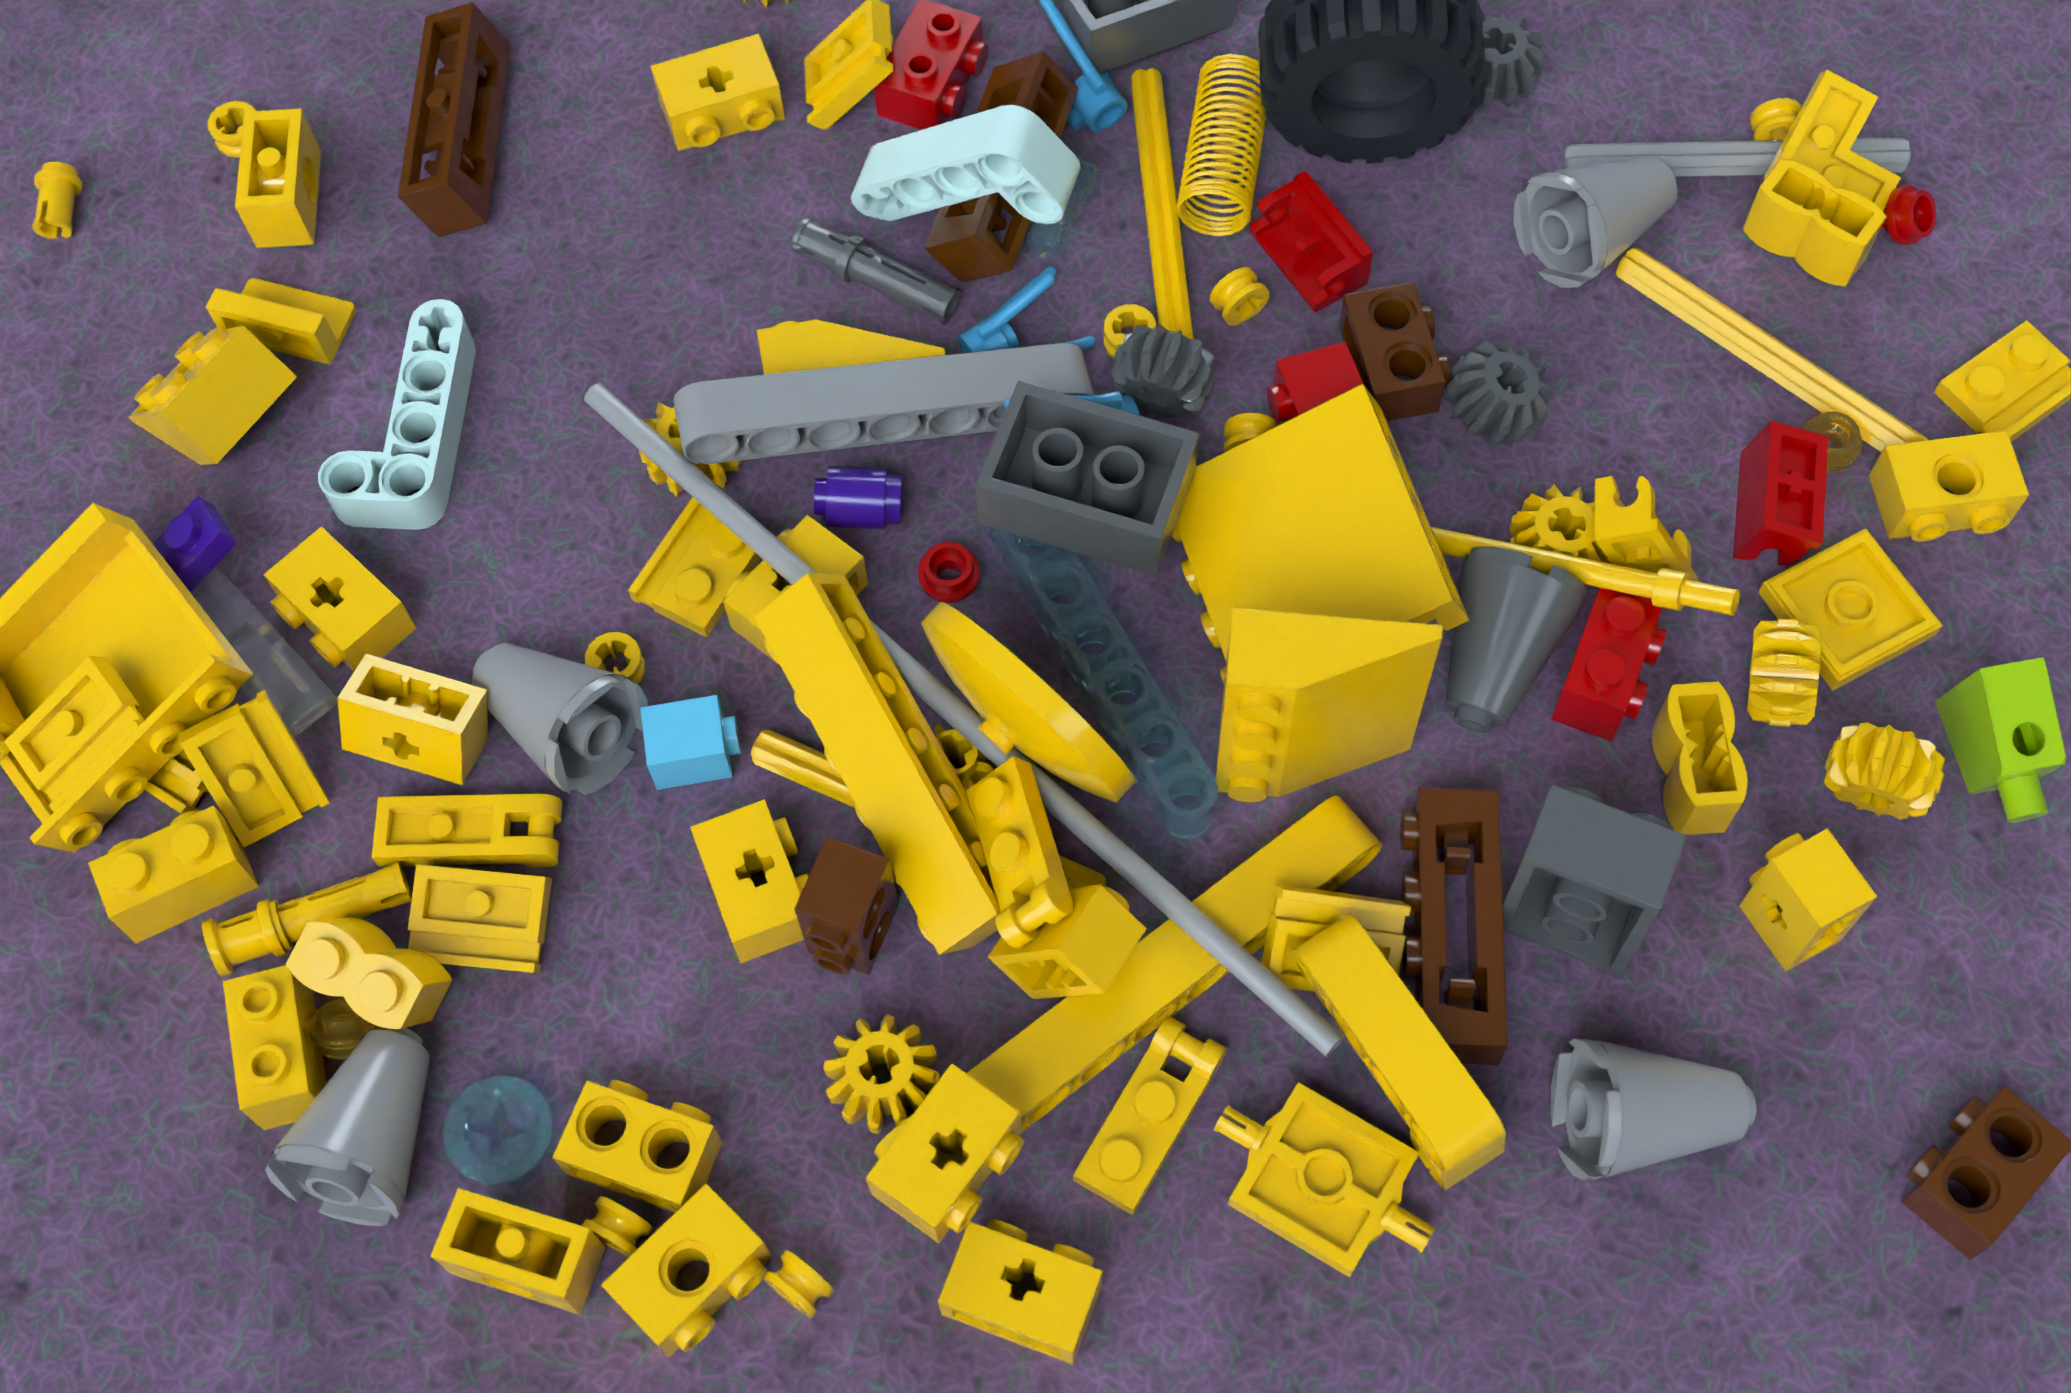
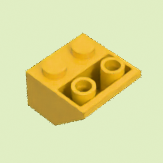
(212, 393)

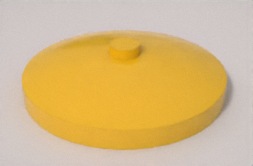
(1023, 708)

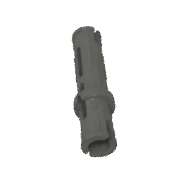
(856, 261)

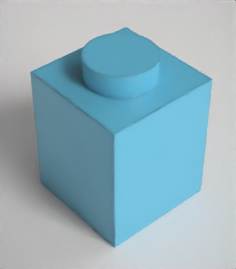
(689, 741)

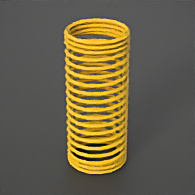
(1224, 149)

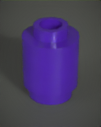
(858, 497)

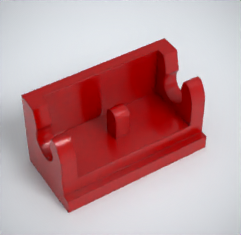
(1312, 242)
(1781, 493)

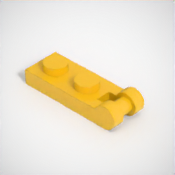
(466, 830)
(1019, 852)
(1148, 1117)

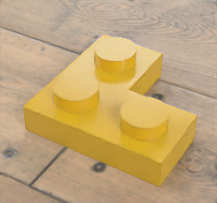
(1826, 133)

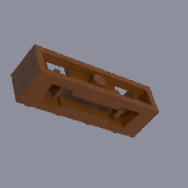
(458, 118)
(963, 231)
(1452, 822)

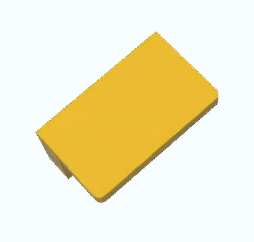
(285, 318)

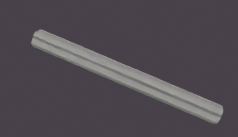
(1726, 157)

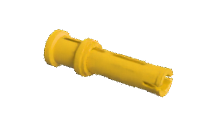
(276, 925)

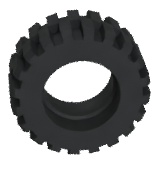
(1370, 74)

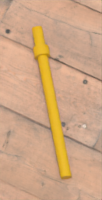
(1666, 588)

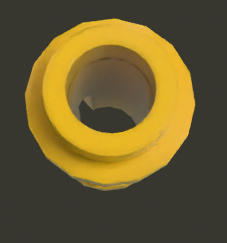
(57, 188)

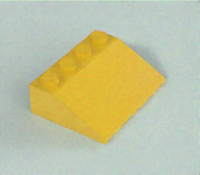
(1317, 698)

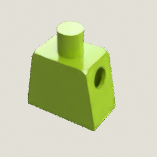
(2005, 734)

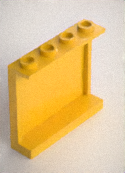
(1315, 526)
(118, 599)

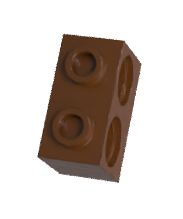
(1392, 353)
(847, 907)
(1995, 1181)

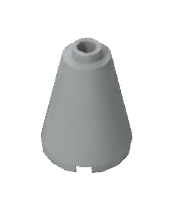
(1590, 215)
(562, 713)
(1641, 1108)
(359, 1132)

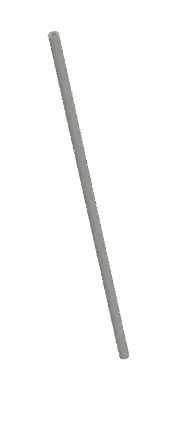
(966, 721)

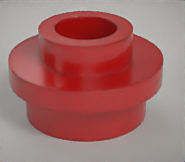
(1909, 215)
(948, 556)

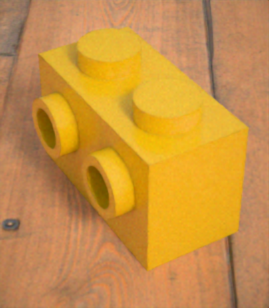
(172, 874)

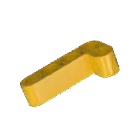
(1403, 1050)

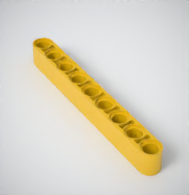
(1166, 969)

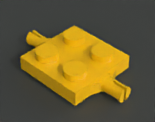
(1324, 1179)

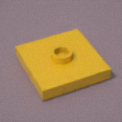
(1856, 603)

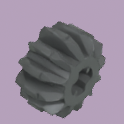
(1511, 58)
(1163, 371)
(1498, 393)

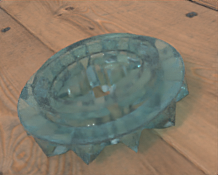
(480, 1108)

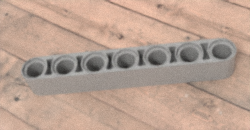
(866, 402)

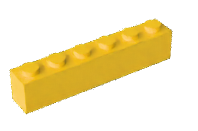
(884, 756)

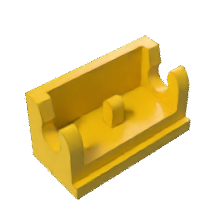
(1634, 533)

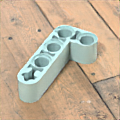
(967, 159)
(415, 415)

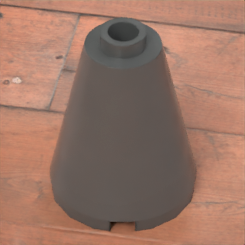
(1511, 633)

